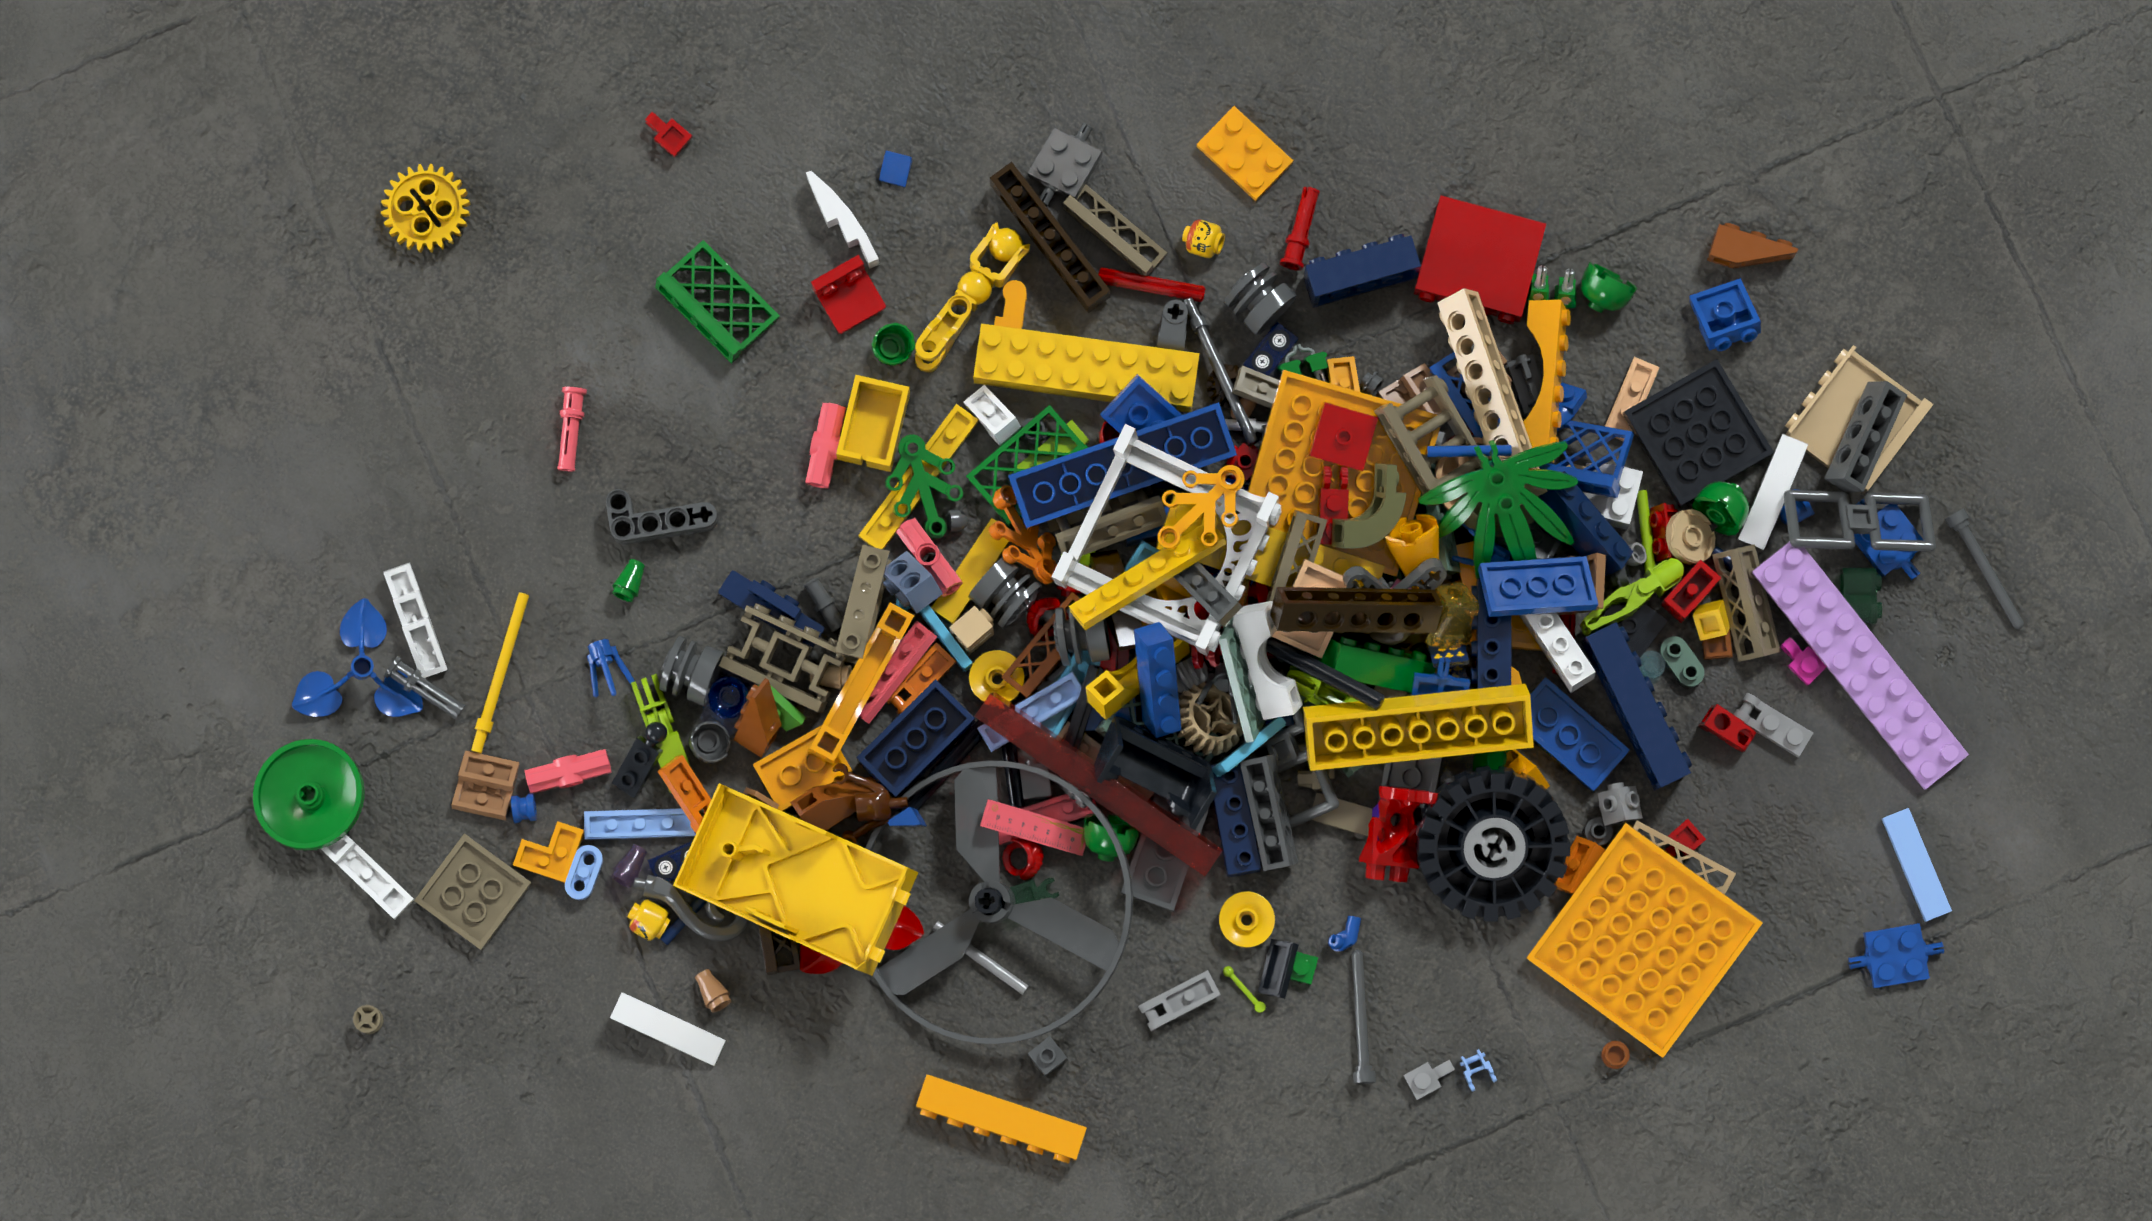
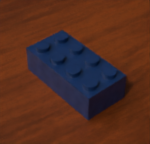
(1361, 270)
(916, 739)

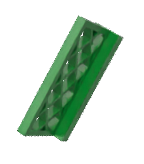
(700, 317)
(1015, 438)

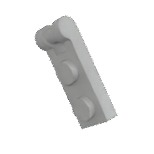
(1774, 725)
(1180, 1000)

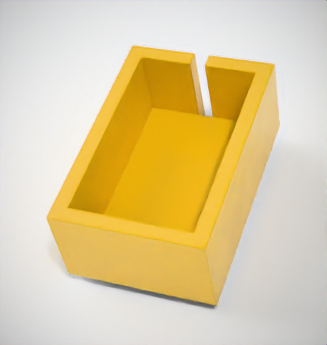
(873, 423)

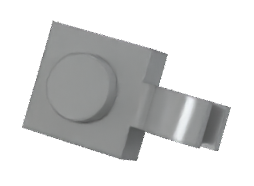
(1425, 1079)

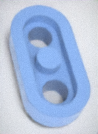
(581, 872)

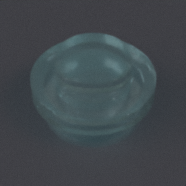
(1652, 664)

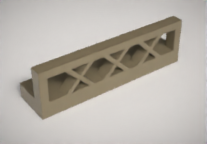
(1107, 234)
(1290, 548)
(1751, 601)

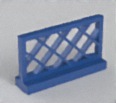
(1588, 480)

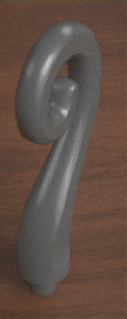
(665, 891)

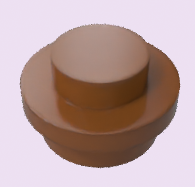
(1615, 1054)

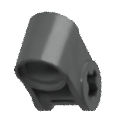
(1173, 332)

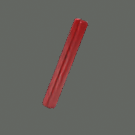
(1152, 284)

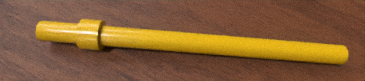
(485, 724)

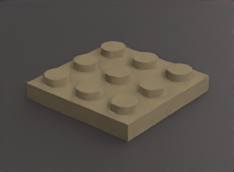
(473, 892)

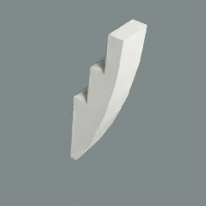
(836, 213)
(1770, 496)
(415, 620)
(668, 1029)

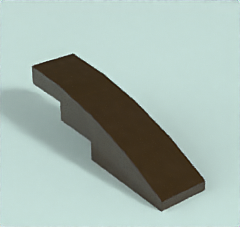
(1120, 623)

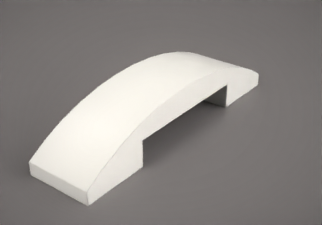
(369, 876)

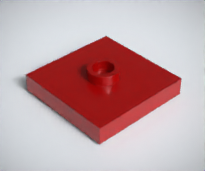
(1343, 436)

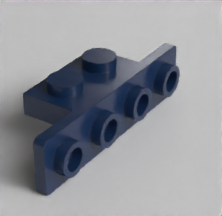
(745, 592)

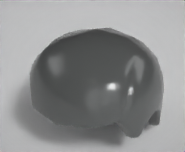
(709, 742)

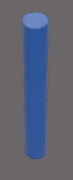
(1466, 451)

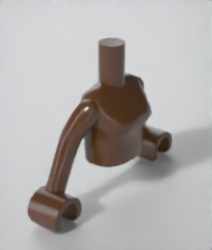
(870, 806)

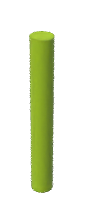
(1645, 528)

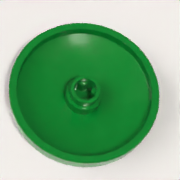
(308, 794)

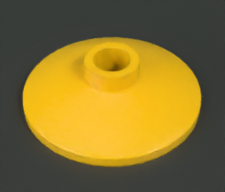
(986, 668)
(1246, 904)

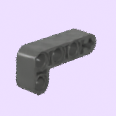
(662, 516)

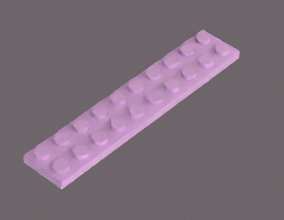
(1860, 664)

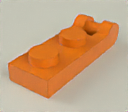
(931, 666)
(686, 789)

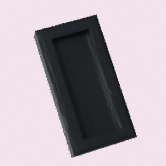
(1278, 968)

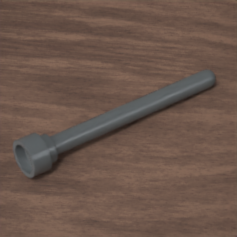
(1959, 523)
(1364, 1072)

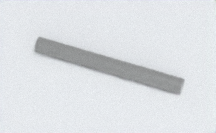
(992, 966)

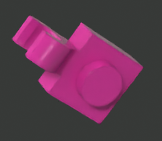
(1805, 663)

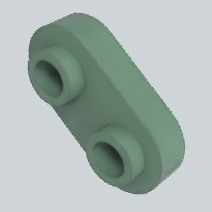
(1680, 662)

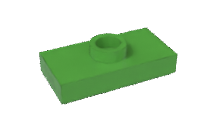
(788, 714)

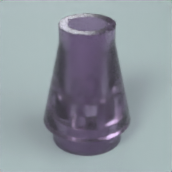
(629, 866)

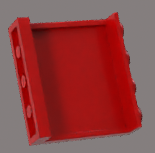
(1481, 253)

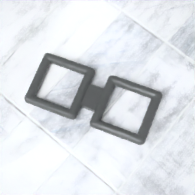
(1859, 520)
(1288, 755)

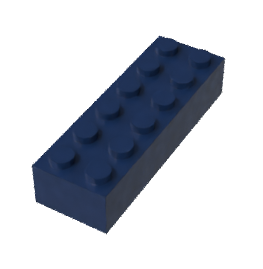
(1635, 705)

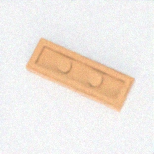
(1633, 391)

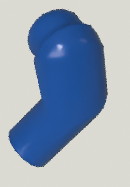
(1347, 937)

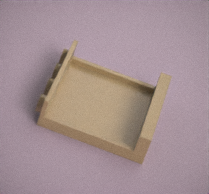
(1832, 407)

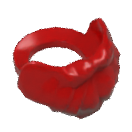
(1037, 611)
(1034, 860)

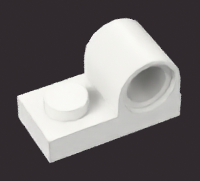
(993, 415)

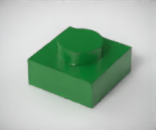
(1304, 968)

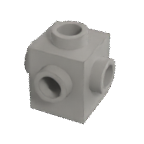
(1619, 804)

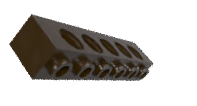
(1050, 237)
(1356, 610)

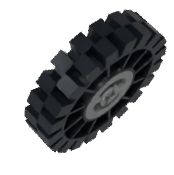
(1456, 825)

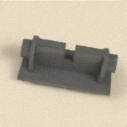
(1526, 380)

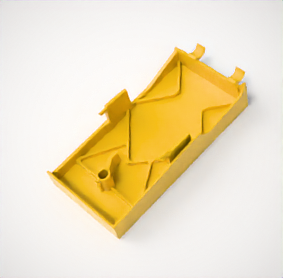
(796, 879)

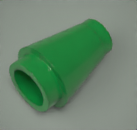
(629, 581)

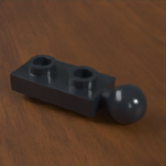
(640, 760)

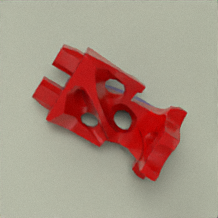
(1385, 841)

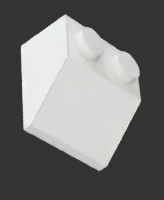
(1618, 510)

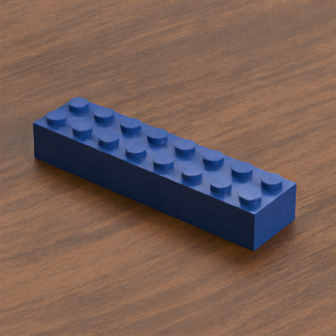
(1074, 479)

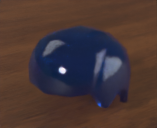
(727, 697)

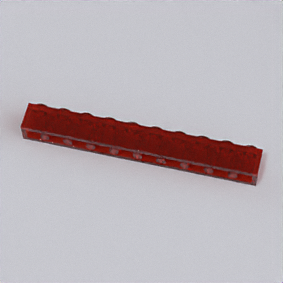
(1113, 794)

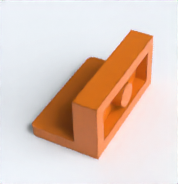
(1580, 862)

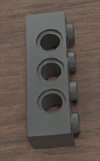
(1865, 436)
(1269, 812)

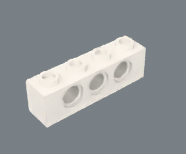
(1560, 649)

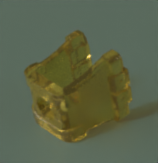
(1455, 618)

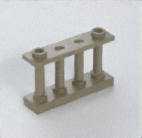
(1406, 440)
(1114, 526)
(863, 603)

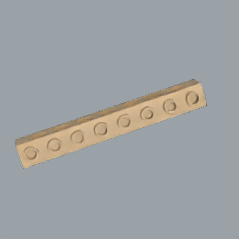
(1494, 380)

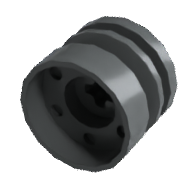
(1258, 296)
(1005, 592)
(1073, 638)
(691, 670)

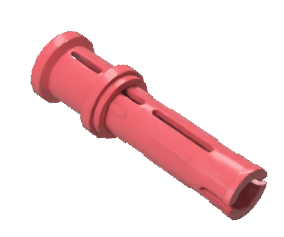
(571, 417)

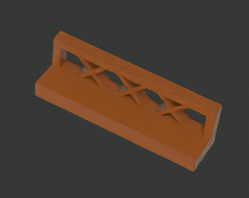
(1045, 667)

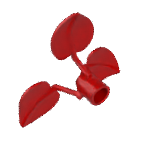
(906, 931)

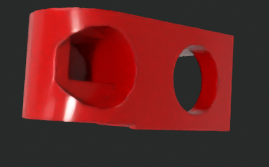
(1727, 727)

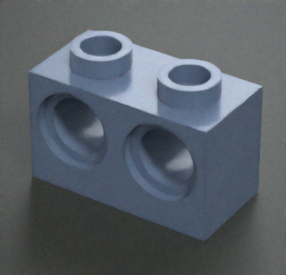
(910, 582)

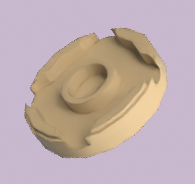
(1690, 536)

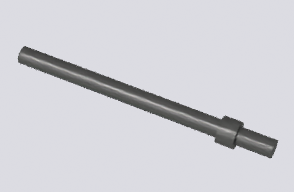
(1199, 325)

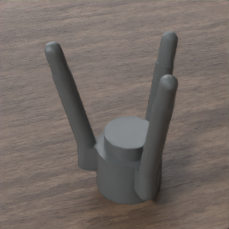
(1222, 683)

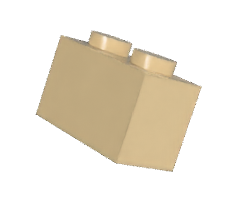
(972, 629)

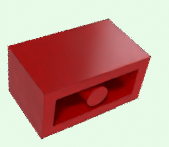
(1690, 591)

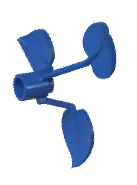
(360, 627)

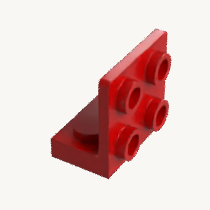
(848, 294)

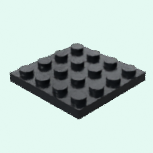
(1698, 432)

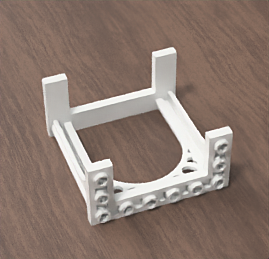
(1252, 508)

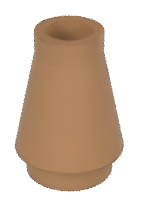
(713, 992)

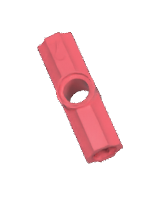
(825, 445)
(919, 545)
(568, 771)

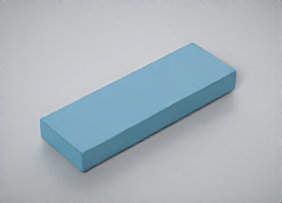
(946, 638)
(1247, 748)

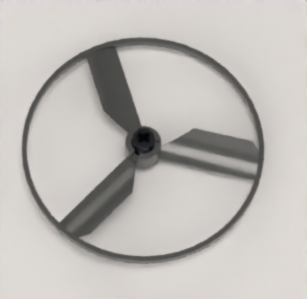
(1044, 916)

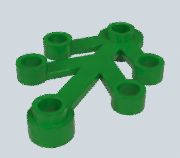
(921, 481)

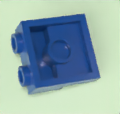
(1725, 315)

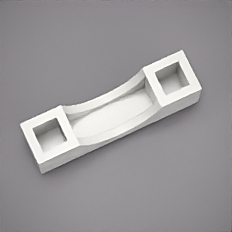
(1274, 692)

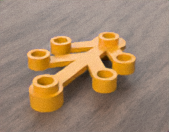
(1204, 504)

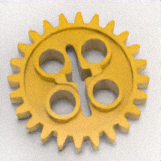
(406, 222)

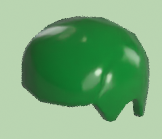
(893, 344)

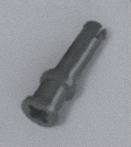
(453, 707)

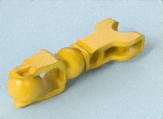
(971, 291)

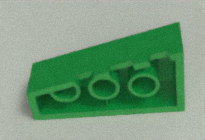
(1374, 664)

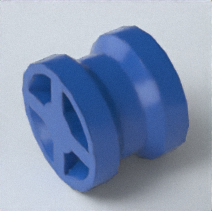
(524, 808)

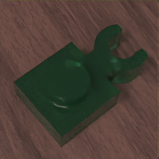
(1029, 892)

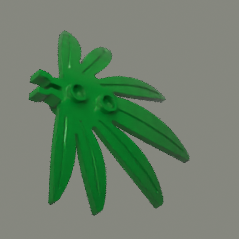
(1502, 491)

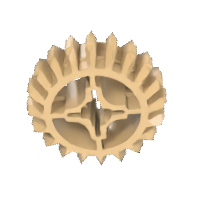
(1202, 719)

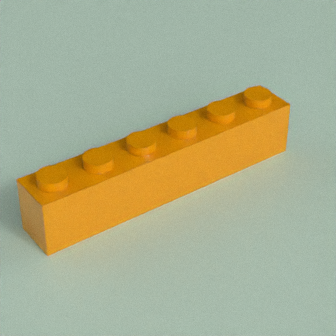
(1000, 1117)

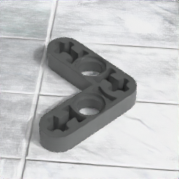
(1431, 580)

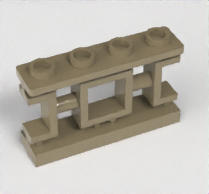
(776, 675)

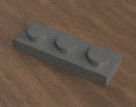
(1209, 592)

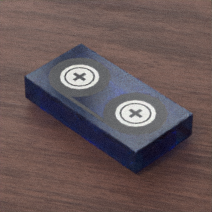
(1271, 350)
(669, 863)

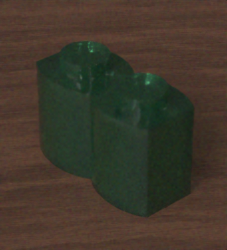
(1860, 590)

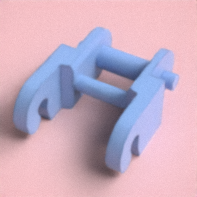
(1485, 1065)

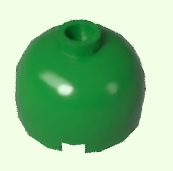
(1605, 289)
(1724, 506)
(1101, 843)

